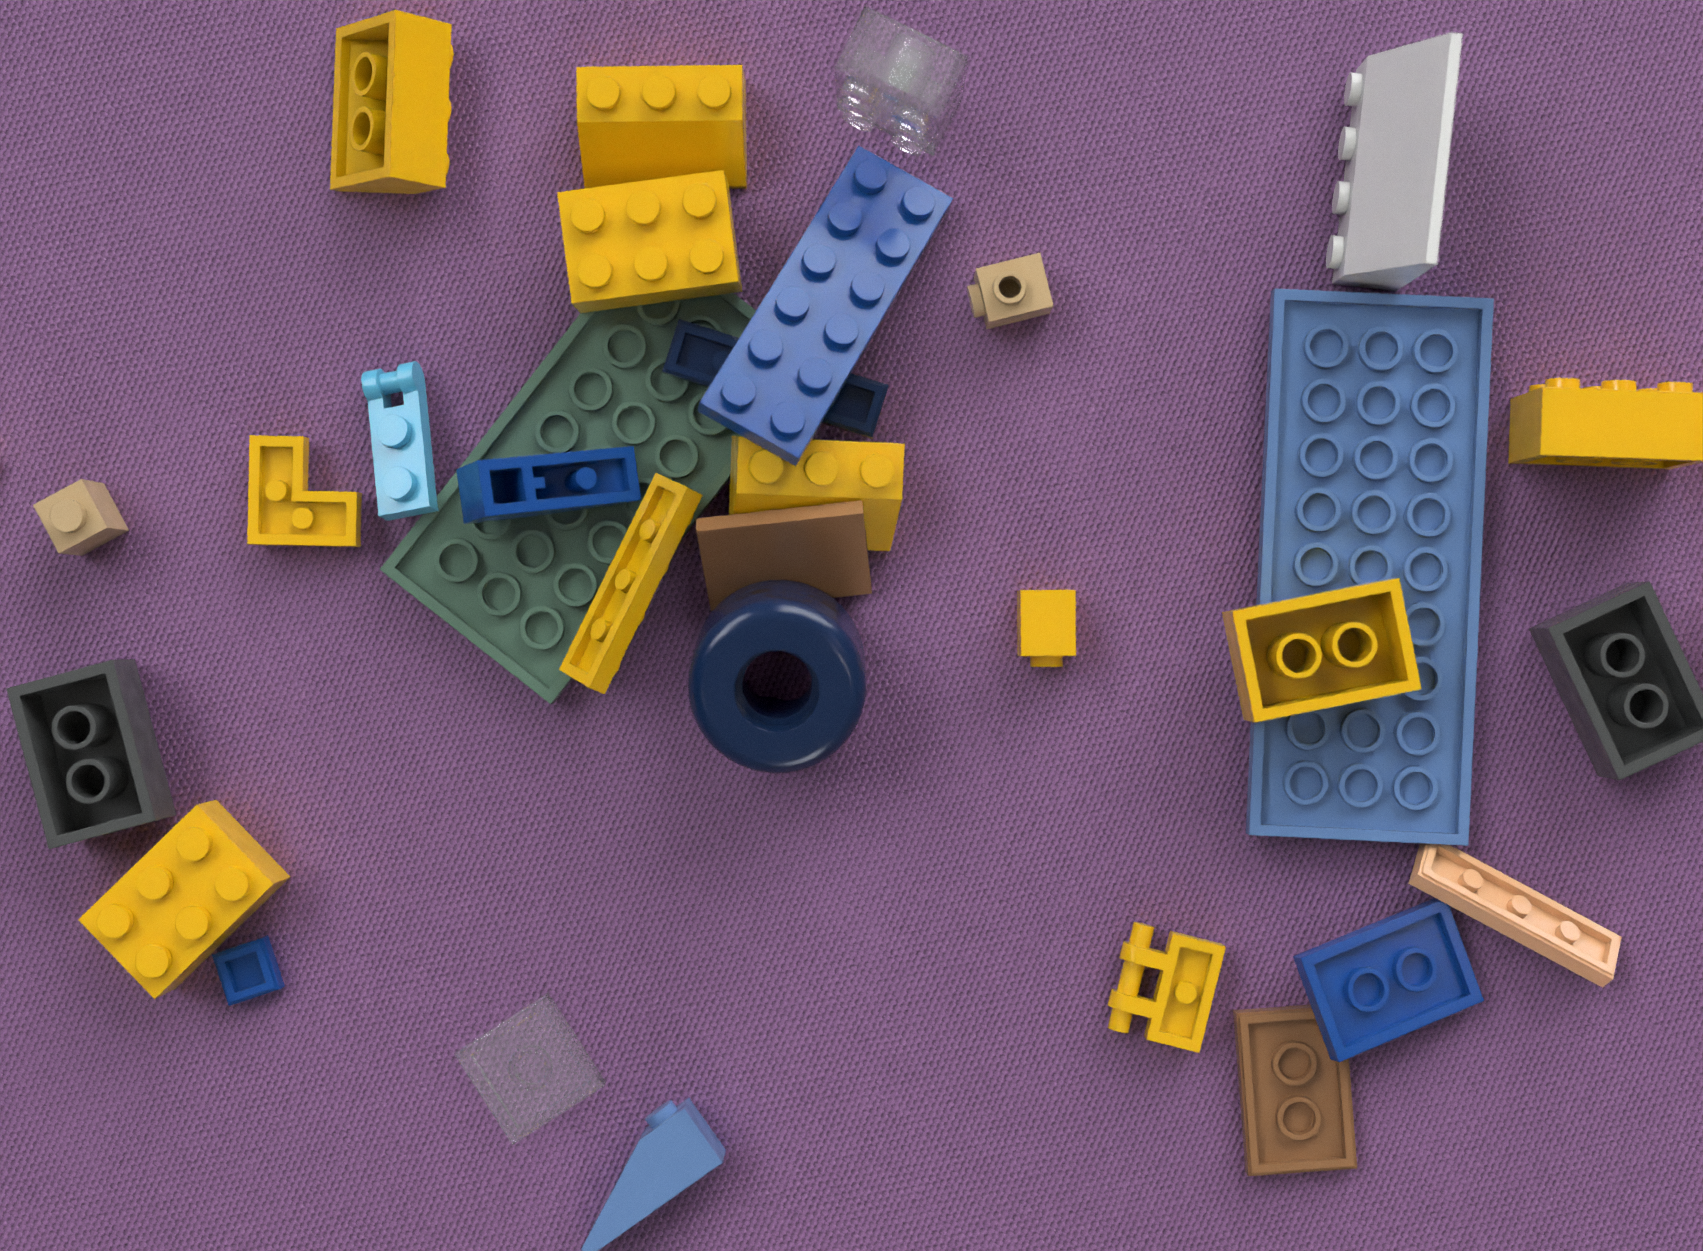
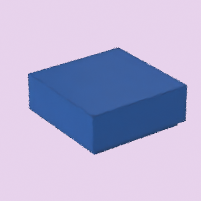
(248, 970)

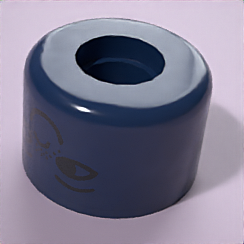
(771, 731)

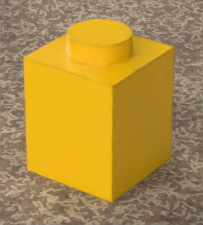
(1046, 626)

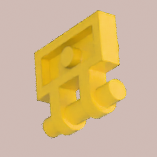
(1182, 991)

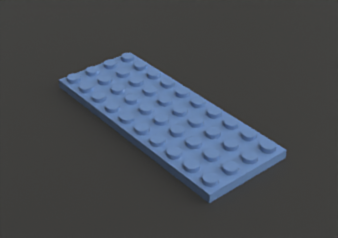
(1365, 482)

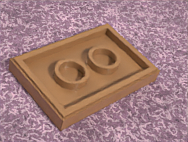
(798, 544)
(1291, 1094)

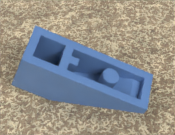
(665, 1161)

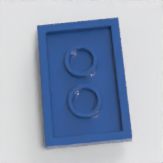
(1388, 979)

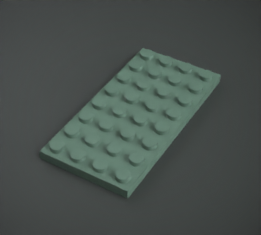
(530, 580)

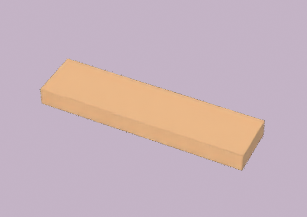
(1517, 911)

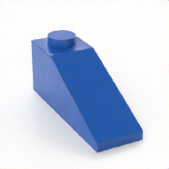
(547, 484)

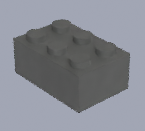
(1623, 679)
(91, 752)

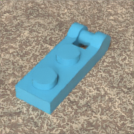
(401, 442)

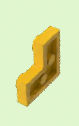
(283, 508)

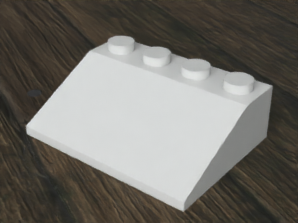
(1394, 164)

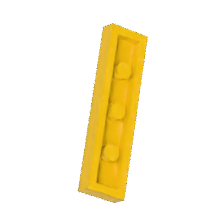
(630, 583)

